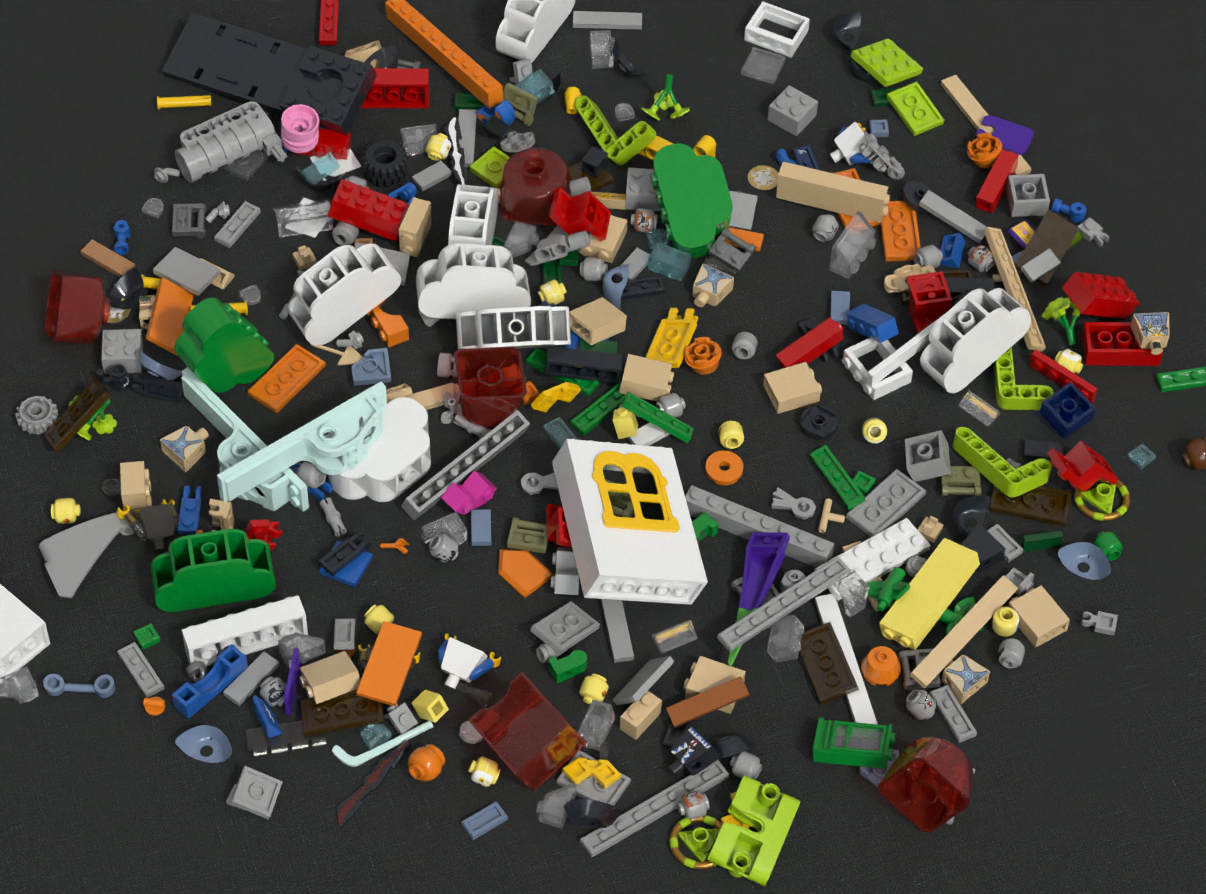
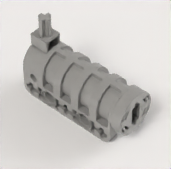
(227, 142)

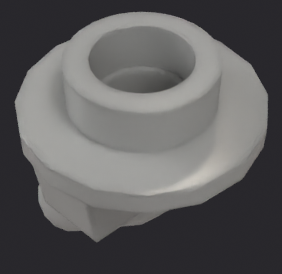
(896, 172)
(161, 174)
(221, 210)
(355, 340)

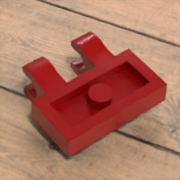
(263, 531)

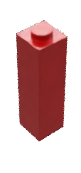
(996, 181)
(811, 344)

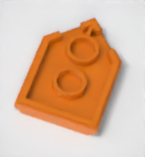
(522, 571)

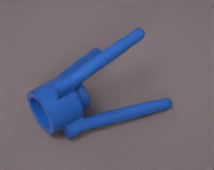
(405, 192)

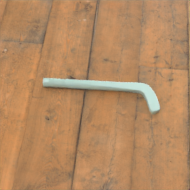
(360, 759)

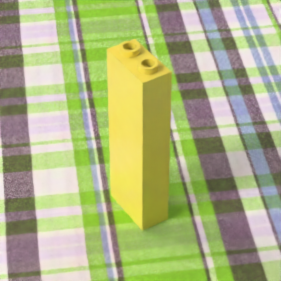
(929, 594)

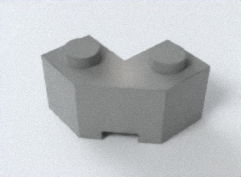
(566, 577)

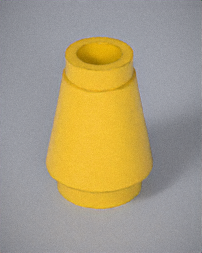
(571, 95)

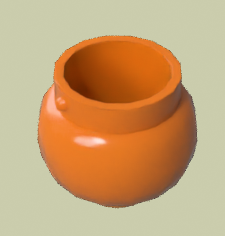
(426, 763)

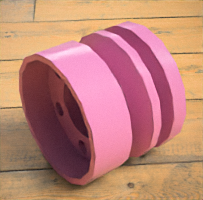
(300, 128)

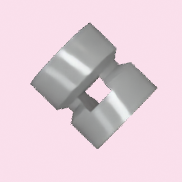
(445, 365)

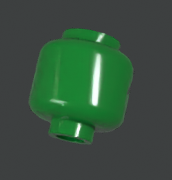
(1109, 545)

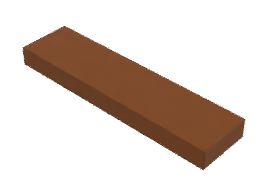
(707, 701)

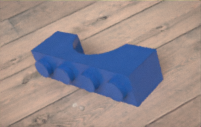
(226, 669)

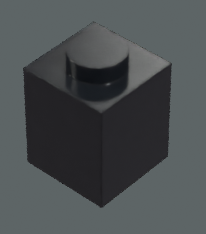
(594, 162)

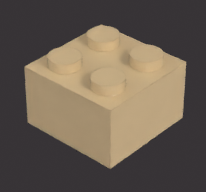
(135, 485)

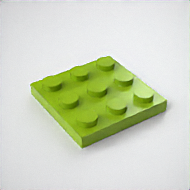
(886, 62)

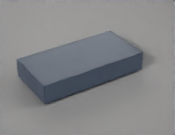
(839, 306)
(481, 527)
(484, 820)

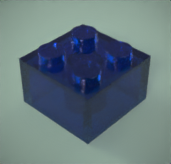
(1067, 410)

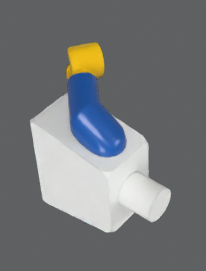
(848, 143)
(463, 661)

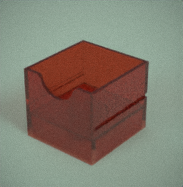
(528, 732)

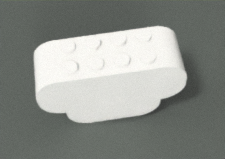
(530, 26)
(473, 215)
(471, 280)
(341, 291)
(514, 327)
(973, 337)
(393, 460)

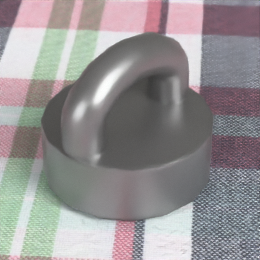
(196, 669)

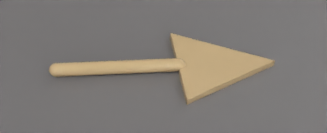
(348, 357)

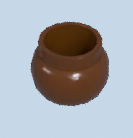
(1196, 453)

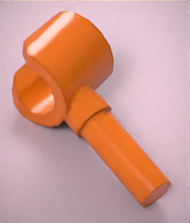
(399, 544)

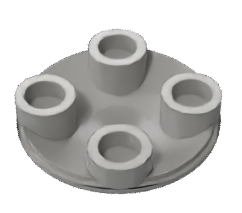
(517, 142)

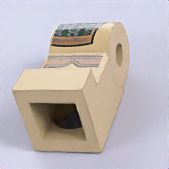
(146, 307)

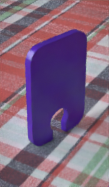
(1013, 136)
(292, 681)

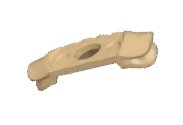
(897, 283)

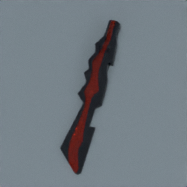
(350, 805)

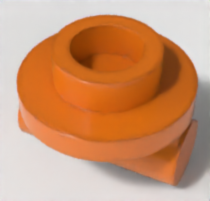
(154, 705)

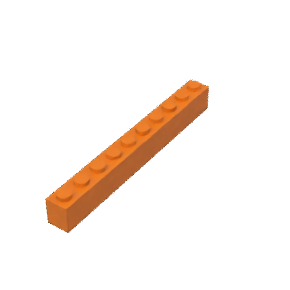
(444, 52)

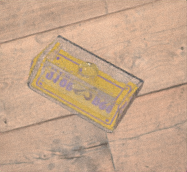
(979, 408)
(675, 636)

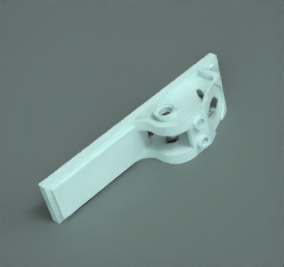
(241, 444)
(330, 453)

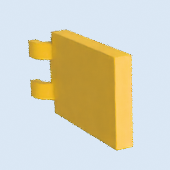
(673, 337)

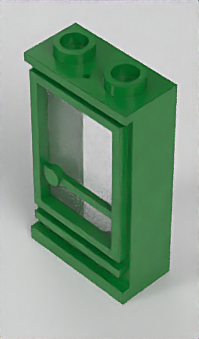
(853, 744)

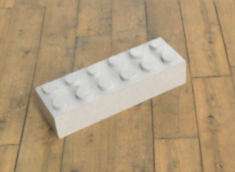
(247, 630)

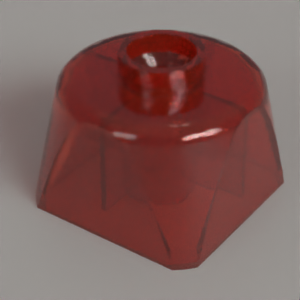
(530, 185)
(75, 307)
(488, 384)
(929, 782)

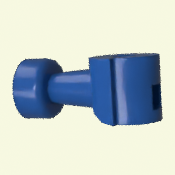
(1076, 210)
(121, 232)

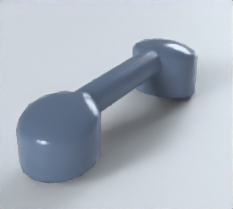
(103, 686)

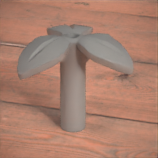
(449, 402)

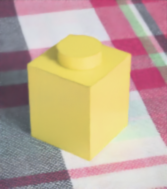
(625, 423)
(430, 706)

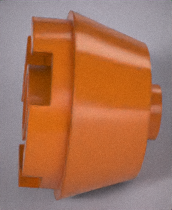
(984, 150)
(703, 355)
(881, 666)

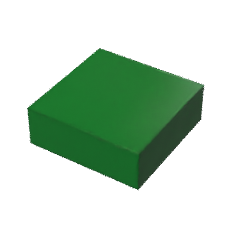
(863, 482)
(146, 636)

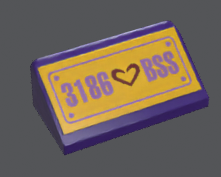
(1022, 233)

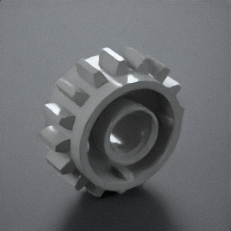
(36, 414)

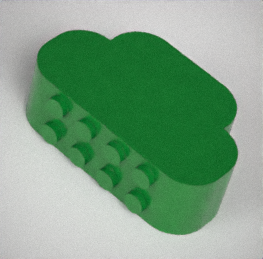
(691, 198)
(222, 346)
(212, 571)

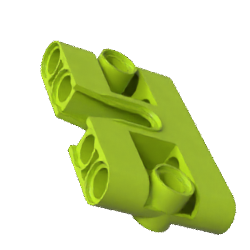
(754, 849)

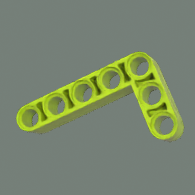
(619, 149)
(1016, 396)
(996, 469)

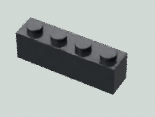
(583, 364)

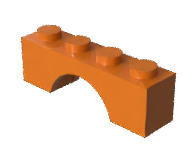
(391, 327)

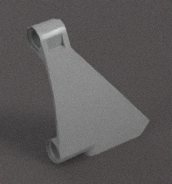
(559, 242)
(76, 549)

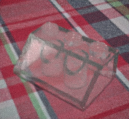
(303, 218)
(852, 246)

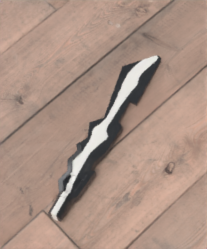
(453, 133)

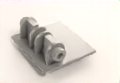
(877, 155)

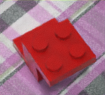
(580, 213)
(928, 298)
(1082, 466)
(556, 525)

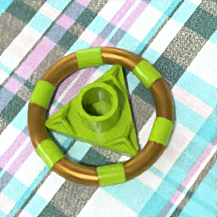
(1102, 499)
(697, 841)

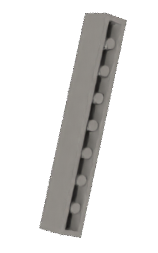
(465, 464)
(744, 521)

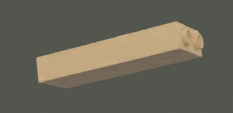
(832, 192)

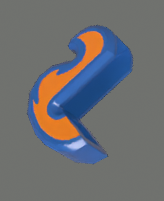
(503, 111)

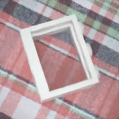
(771, 40)
(902, 374)

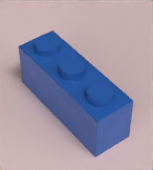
(872, 323)

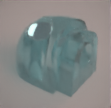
(375, 735)

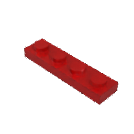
(329, 22)
(1060, 374)

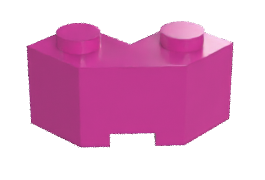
(470, 494)

